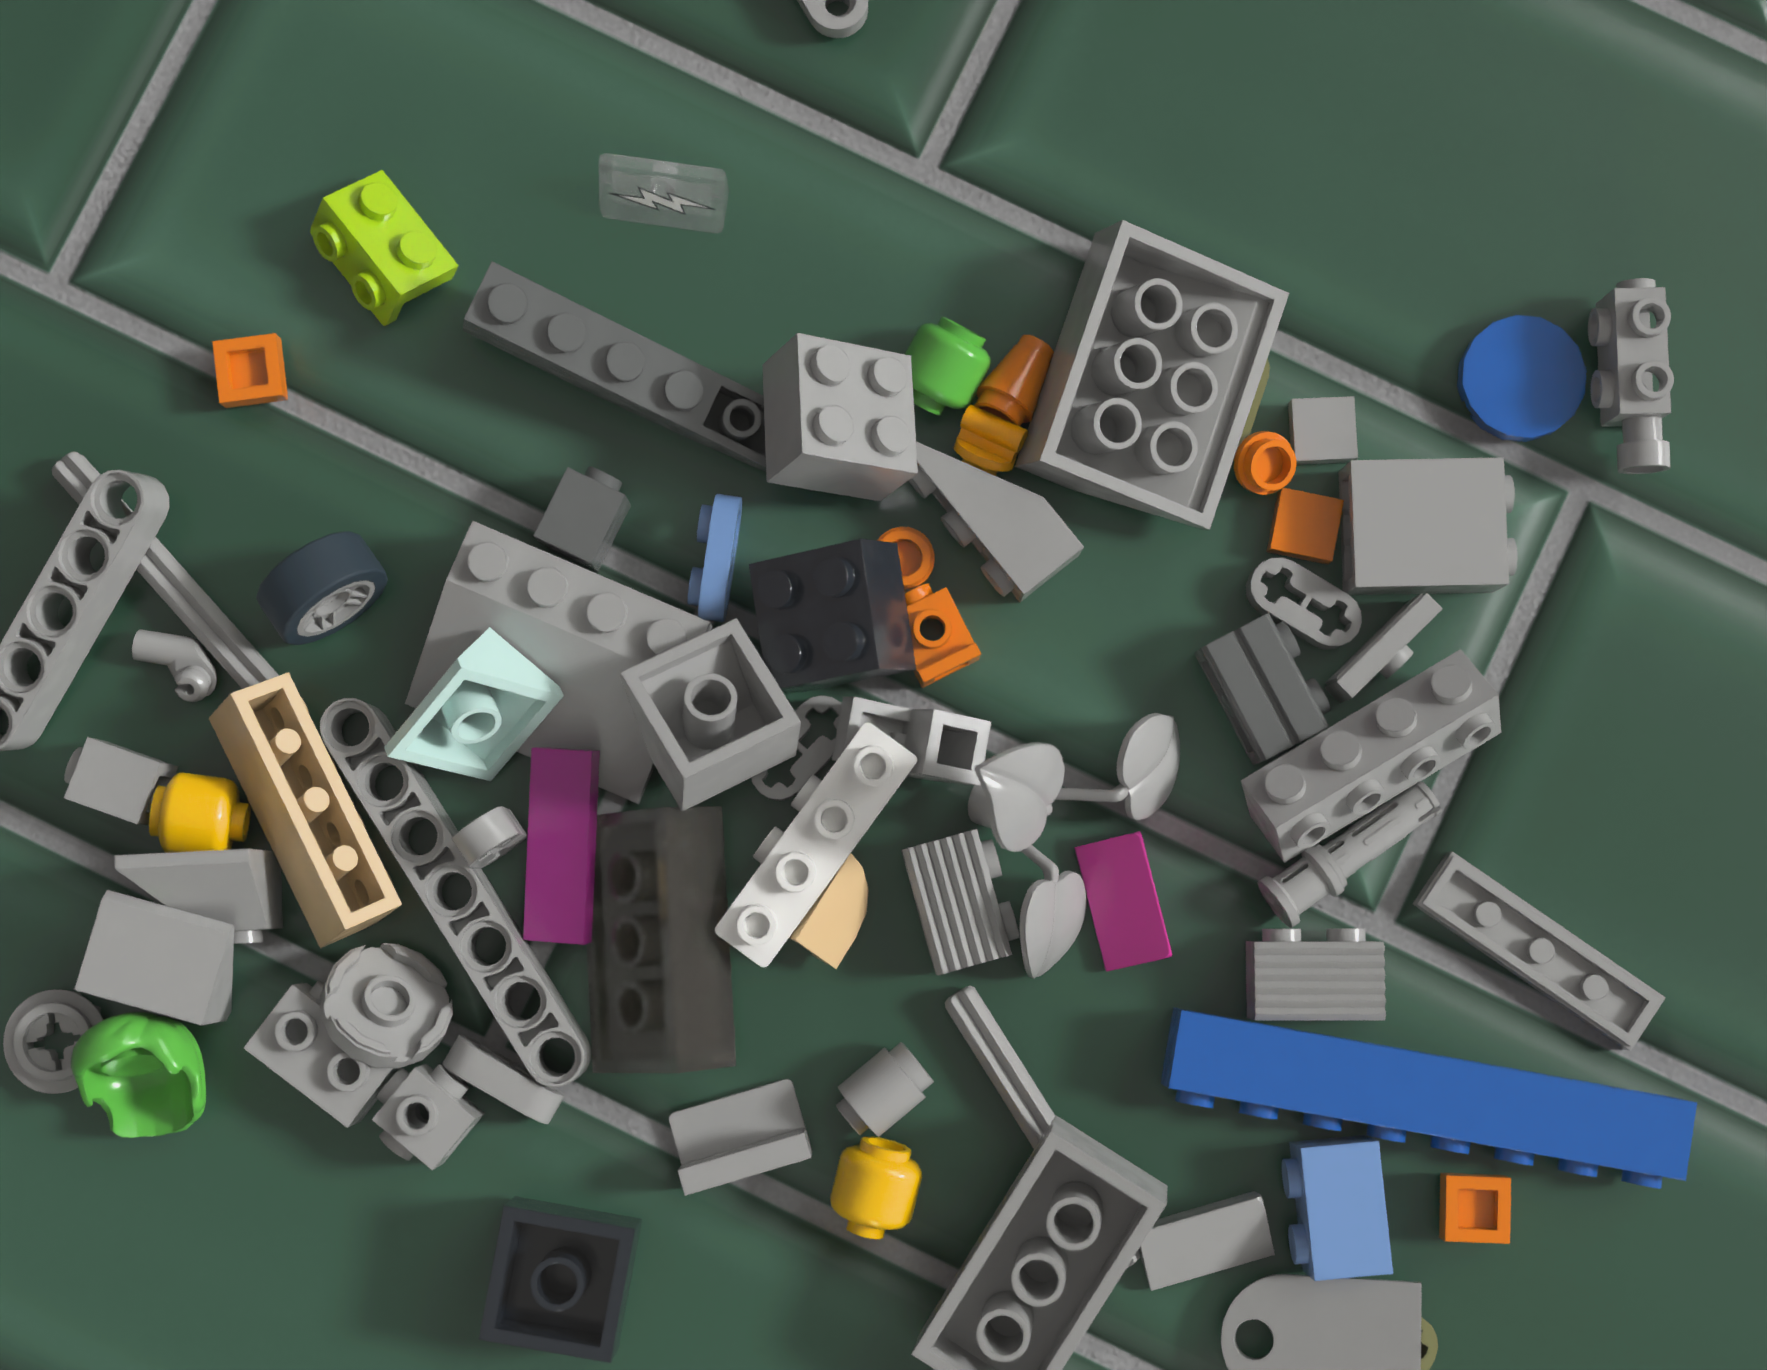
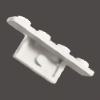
(816, 844)

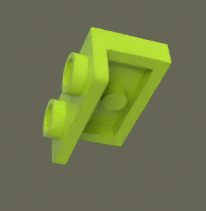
(380, 245)

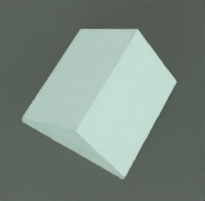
(477, 711)

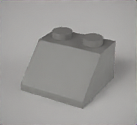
(711, 714)

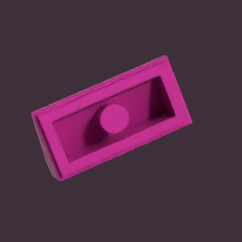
(1123, 901)

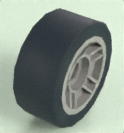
(321, 587)

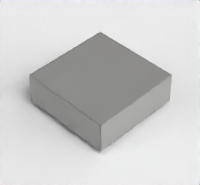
(1323, 430)

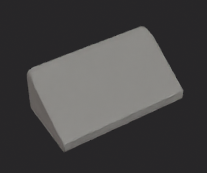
(1206, 1240)

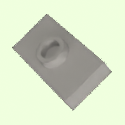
(1385, 649)

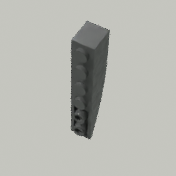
(617, 365)

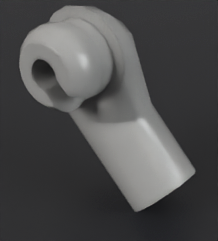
(184, 658)

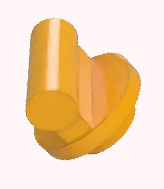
(988, 441)

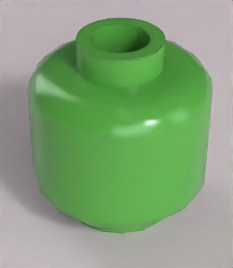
(946, 365)

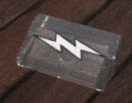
(662, 193)

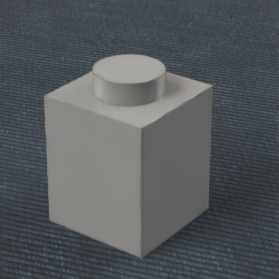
(115, 779)

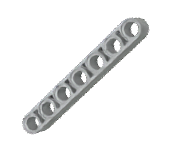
(484, 910)

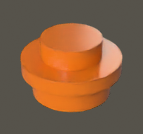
(1264, 463)

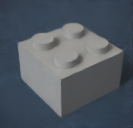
(839, 418)

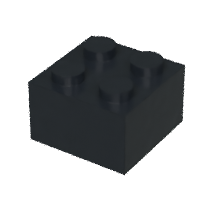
(833, 615)
(560, 1279)

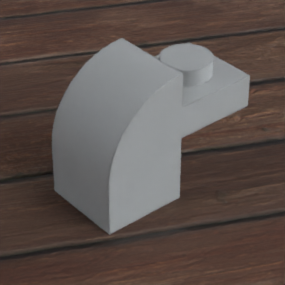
(943, 741)

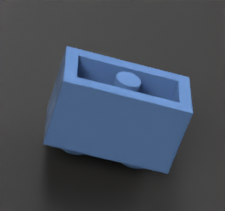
(1338, 1208)

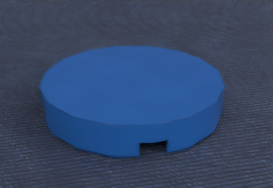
(1521, 378)

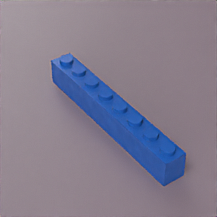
(1428, 1095)

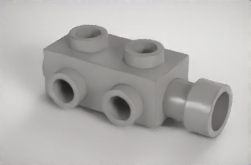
(1624, 380)

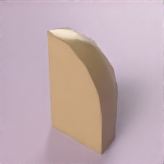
(836, 915)

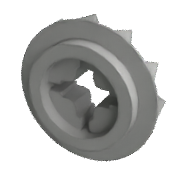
(35, 1020)

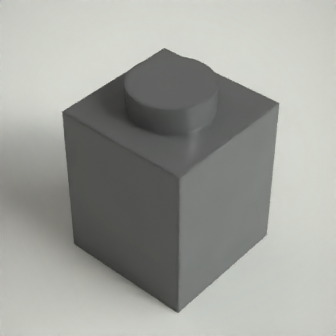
(584, 516)

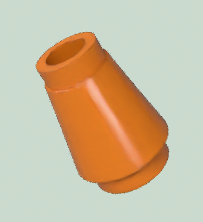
(1016, 381)

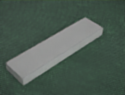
(1539, 951)

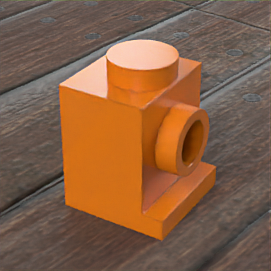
(950, 652)

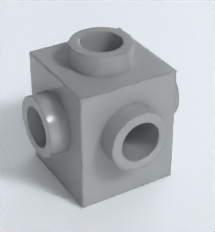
(449, 1114)

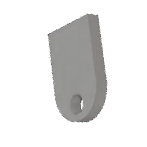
(1329, 1324)

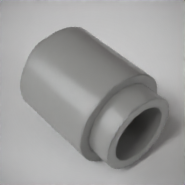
(883, 1090)

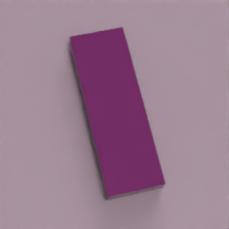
(561, 845)

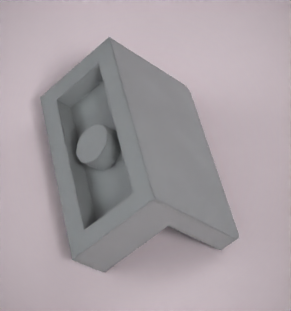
(739, 1136)

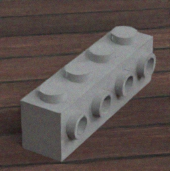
(1372, 755)

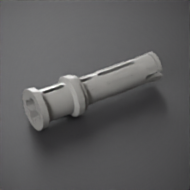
(1327, 867)

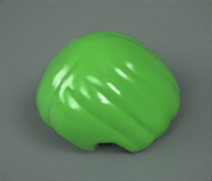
(141, 1073)

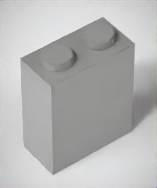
(1426, 526)

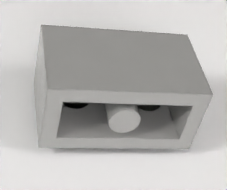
(302, 1053)

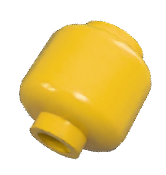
(198, 814)
(876, 1186)

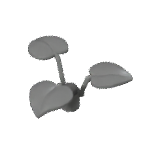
(1015, 803)

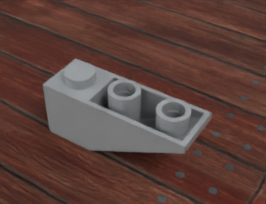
(1006, 523)

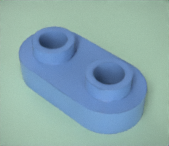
(720, 530)

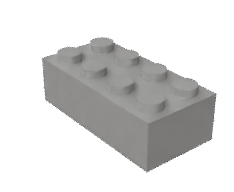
(1044, 1259)

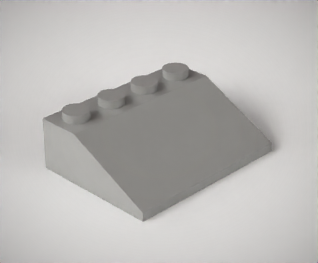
(1152, 376)
(572, 629)

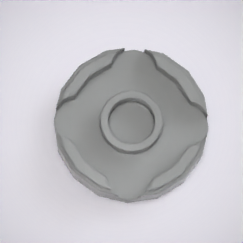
(385, 1005)

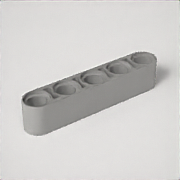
(90, 593)

